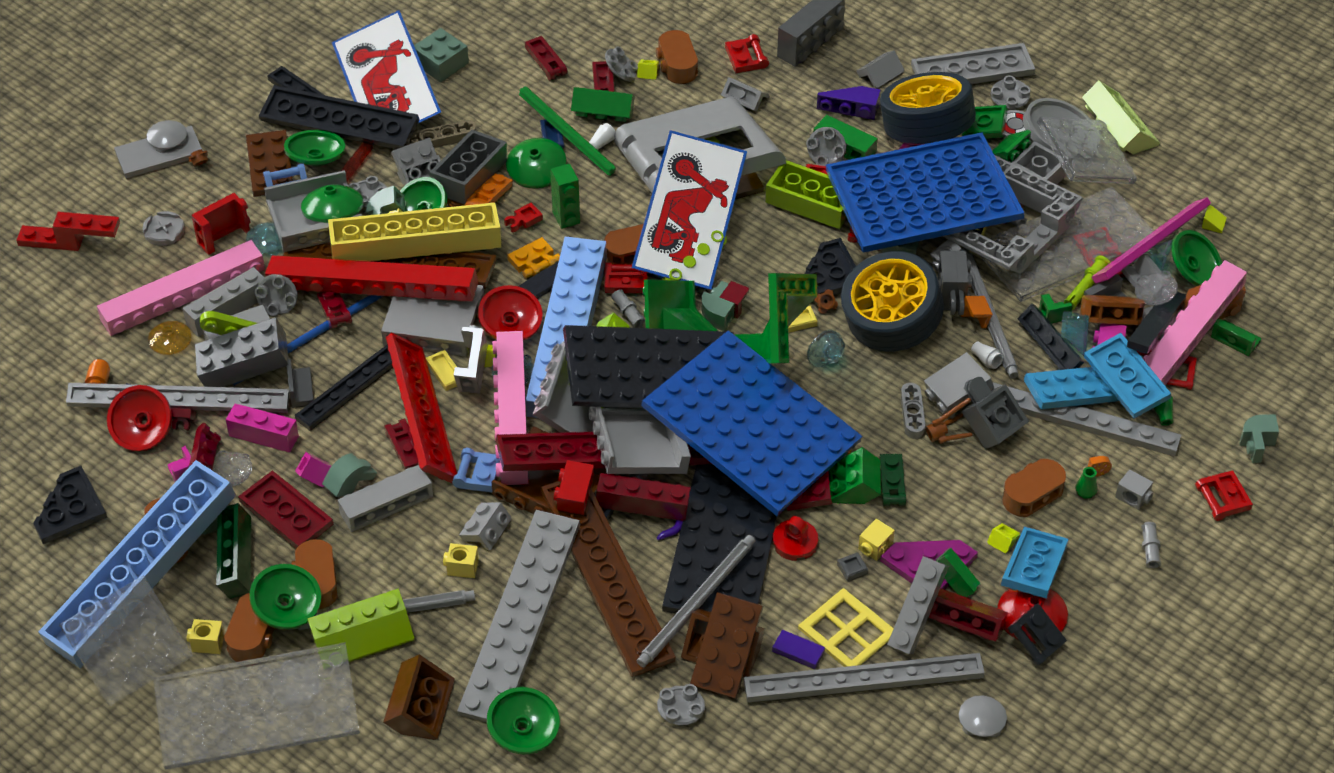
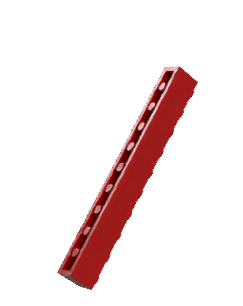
(376, 278)

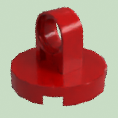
(795, 539)

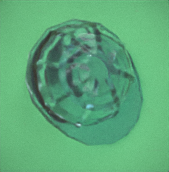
(826, 349)

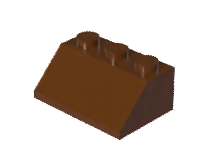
(696, 633)
(419, 699)

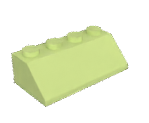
(1120, 119)

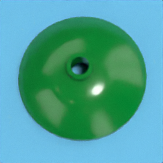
(314, 147)
(531, 169)
(424, 194)
(331, 203)
(1194, 256)
(289, 585)
(527, 709)

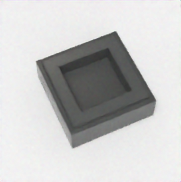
(852, 566)

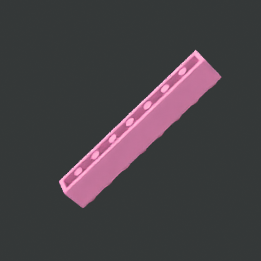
(178, 288)
(1195, 320)
(510, 395)

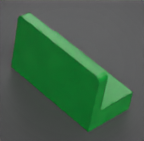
(1235, 337)
(958, 574)

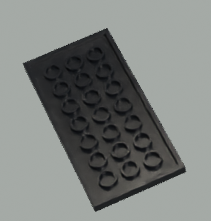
(626, 363)
(715, 523)

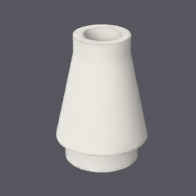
(603, 136)
(988, 355)

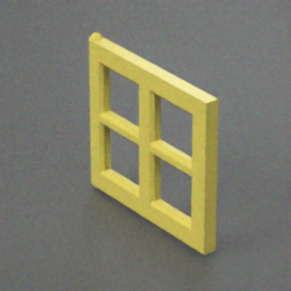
(846, 630)

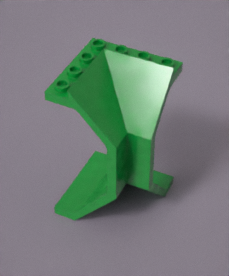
(672, 306)

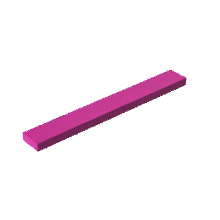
(1151, 240)

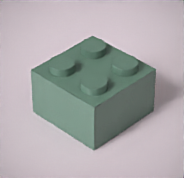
(442, 54)

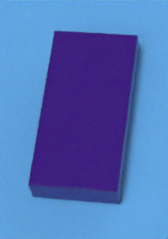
(798, 649)

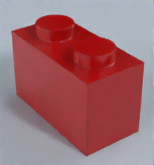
(574, 487)

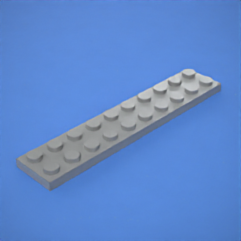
(520, 612)

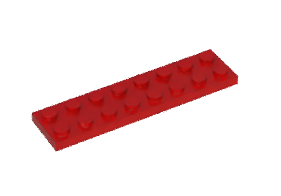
(421, 408)

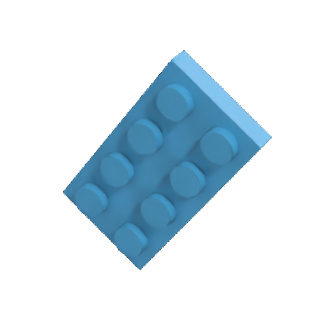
(1127, 375)
(1068, 388)
(1034, 562)

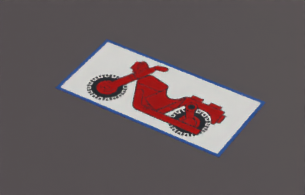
(385, 68)
(687, 204)

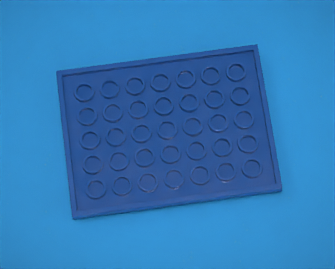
(923, 192)
(752, 422)

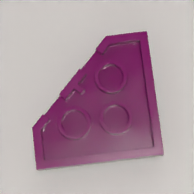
(906, 556)

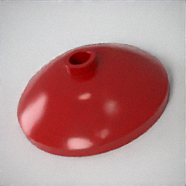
(511, 304)
(128, 411)
(1018, 602)

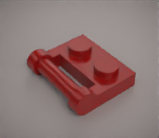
(740, 56)
(623, 278)
(1229, 490)

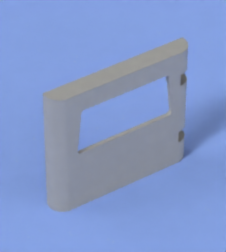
(644, 137)

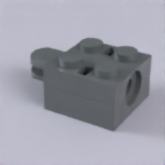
(954, 280)
(993, 412)

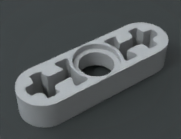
(909, 418)

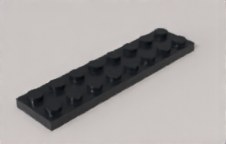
(339, 116)

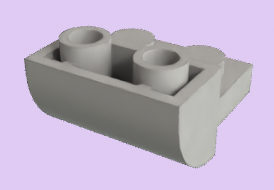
(415, 160)

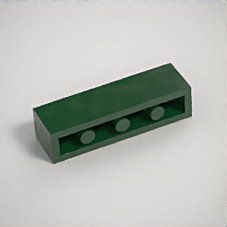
(234, 551)

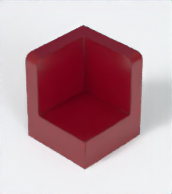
(735, 293)

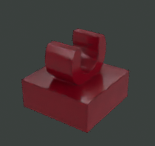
(182, 415)

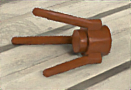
(938, 428)

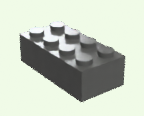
(809, 29)
(470, 165)
(242, 354)

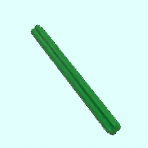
(567, 131)

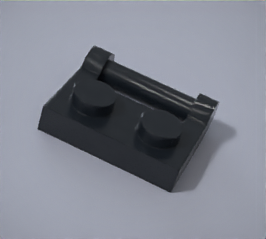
(1042, 631)

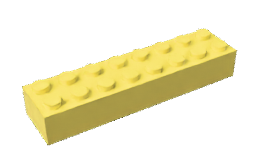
(415, 233)

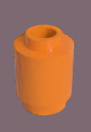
(98, 372)

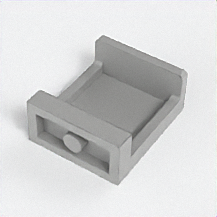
(470, 378)
(947, 384)

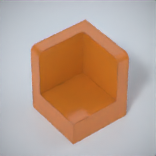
(977, 308)

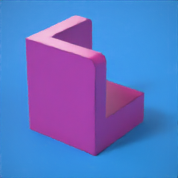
(178, 467)
(313, 469)

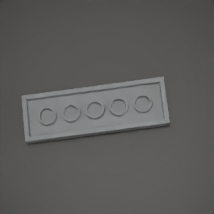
(980, 64)

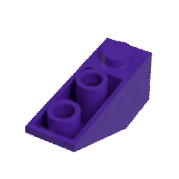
(852, 101)

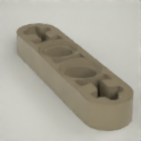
(437, 133)

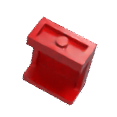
(219, 220)

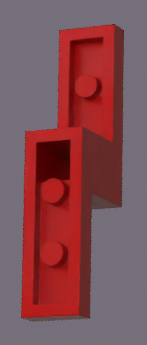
(68, 231)

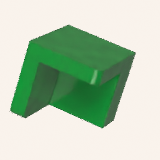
(1052, 310)

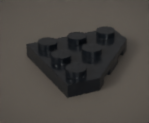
(831, 265)
(69, 507)

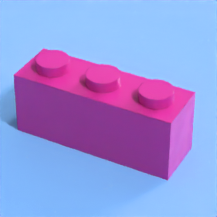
(262, 427)

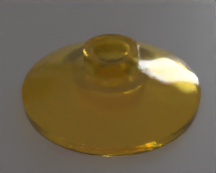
(169, 337)

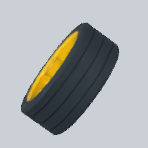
(928, 107)
(903, 300)

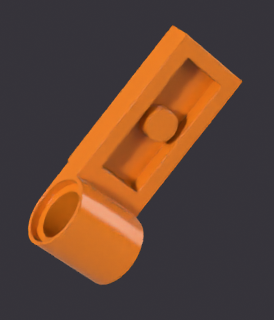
(491, 190)

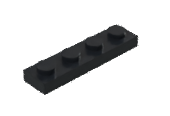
(1049, 339)

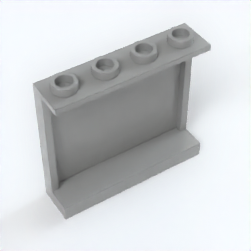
(284, 206)
(432, 322)
(555, 401)
(637, 443)

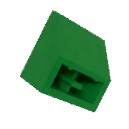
(1013, 145)
(856, 478)

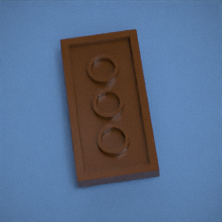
(266, 154)
(726, 645)

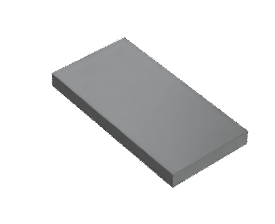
(142, 157)

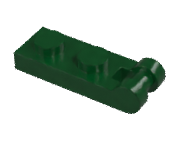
(892, 479)

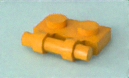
(531, 254)

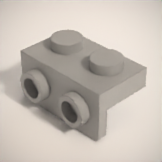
(486, 524)

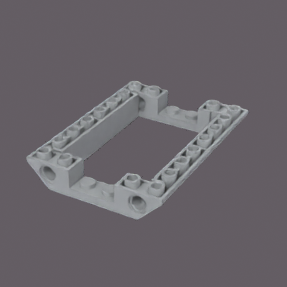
(1057, 213)

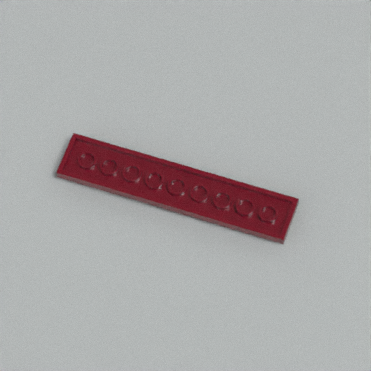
(553, 450)

